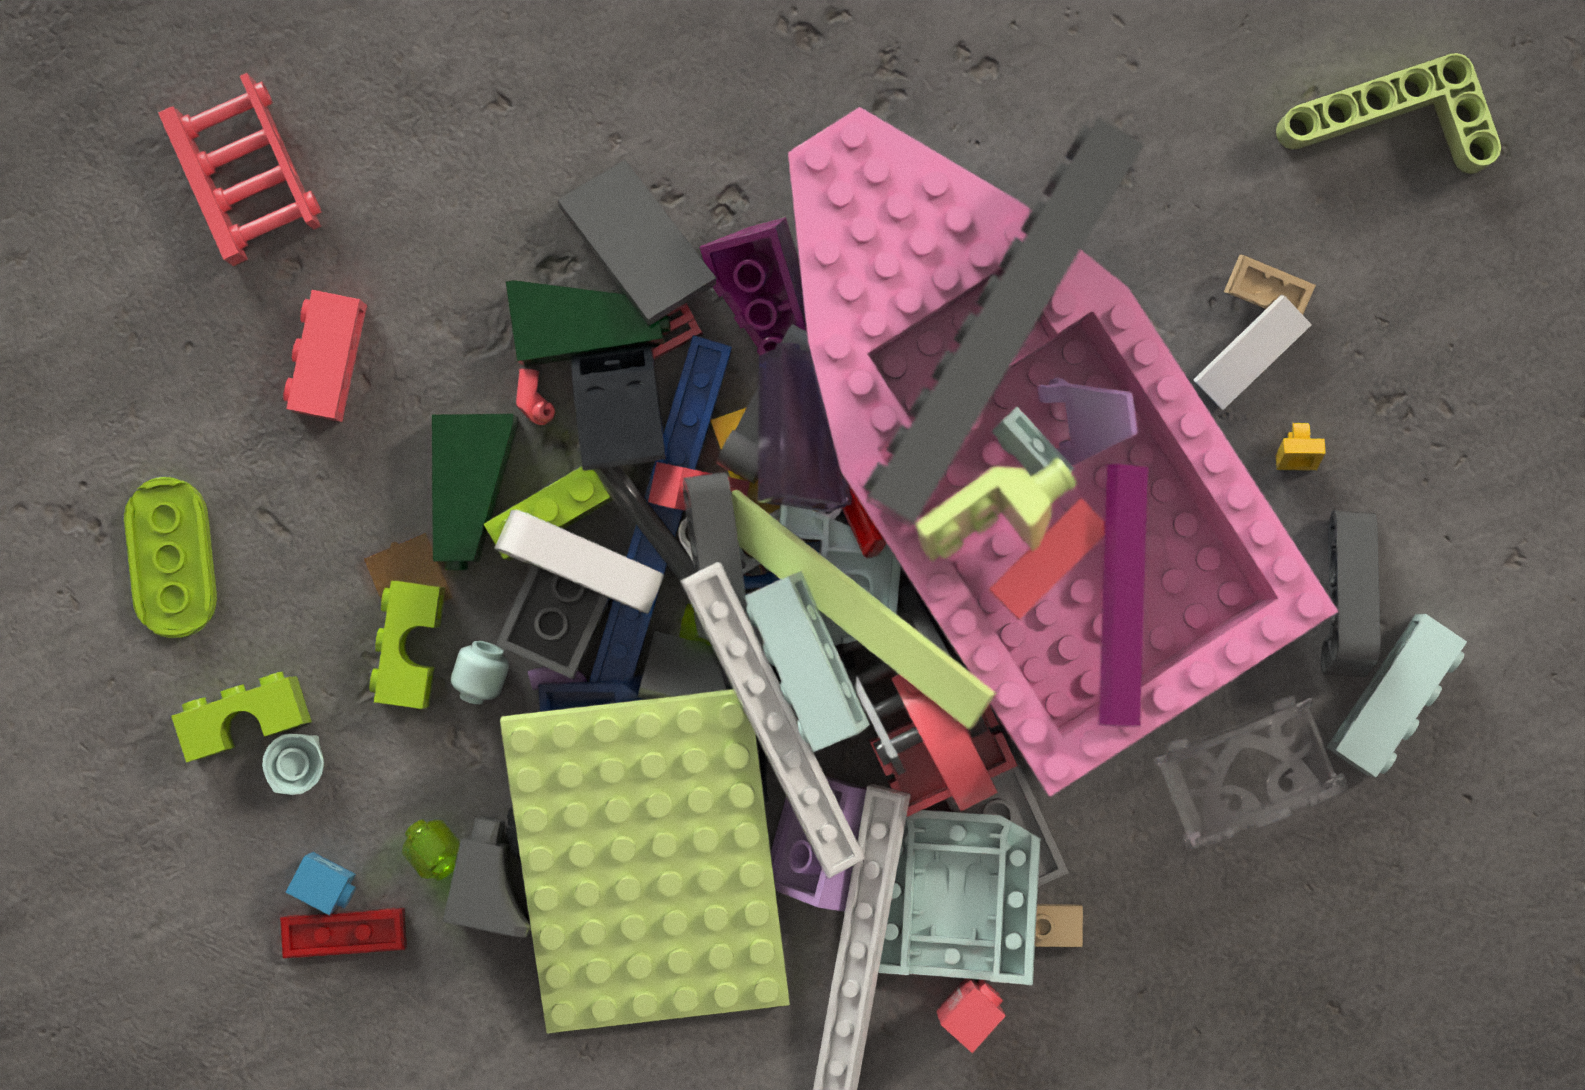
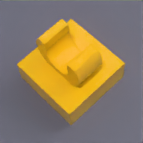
(1300, 451)

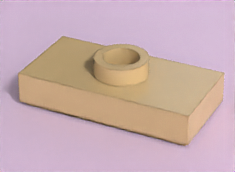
(1264, 284)
(1059, 925)

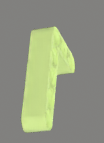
(1397, 101)

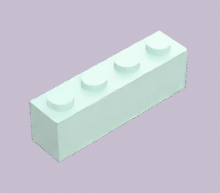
(806, 661)
(1397, 695)

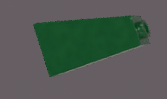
(566, 321)
(466, 480)

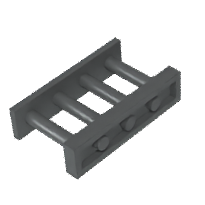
(888, 749)

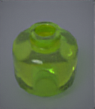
(431, 849)

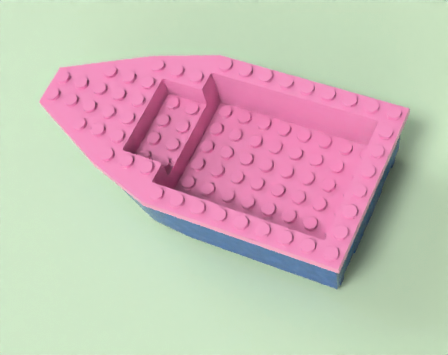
(889, 272)

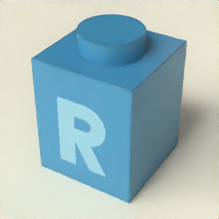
(322, 884)

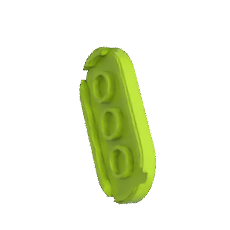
(170, 557)

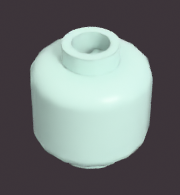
(479, 672)

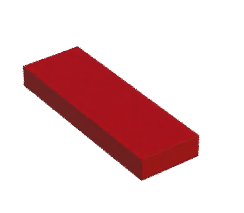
(343, 932)

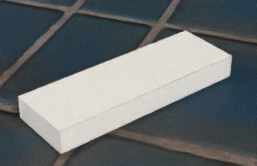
(1252, 352)

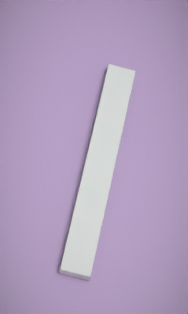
(772, 719)
(862, 939)

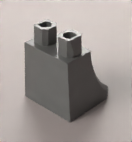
(483, 886)

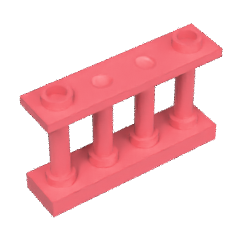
(200, 165)

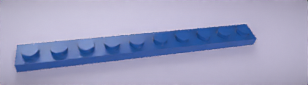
(683, 445)

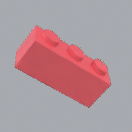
(325, 355)

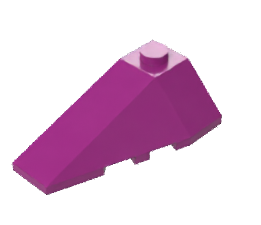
(759, 280)

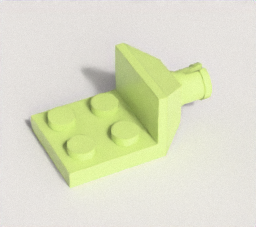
(1015, 493)

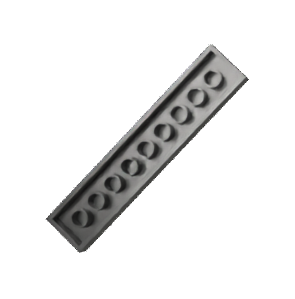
(1007, 316)

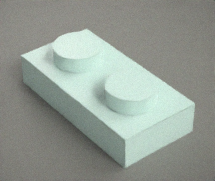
(1024, 441)

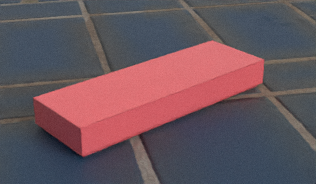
(1058, 552)

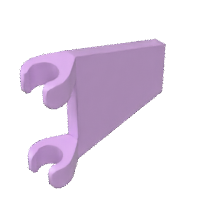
(1094, 417)

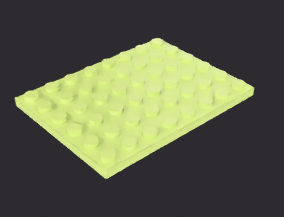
(645, 860)

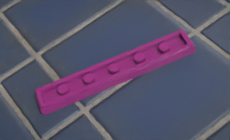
(1123, 595)

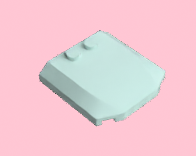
(964, 899)

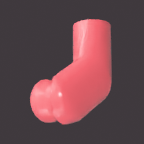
(530, 401)

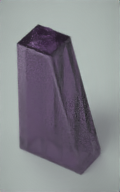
(794, 437)

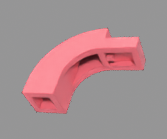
(948, 746)

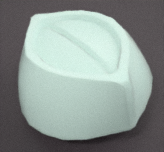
(293, 763)

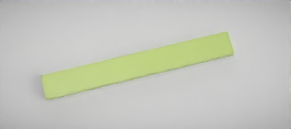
(862, 614)

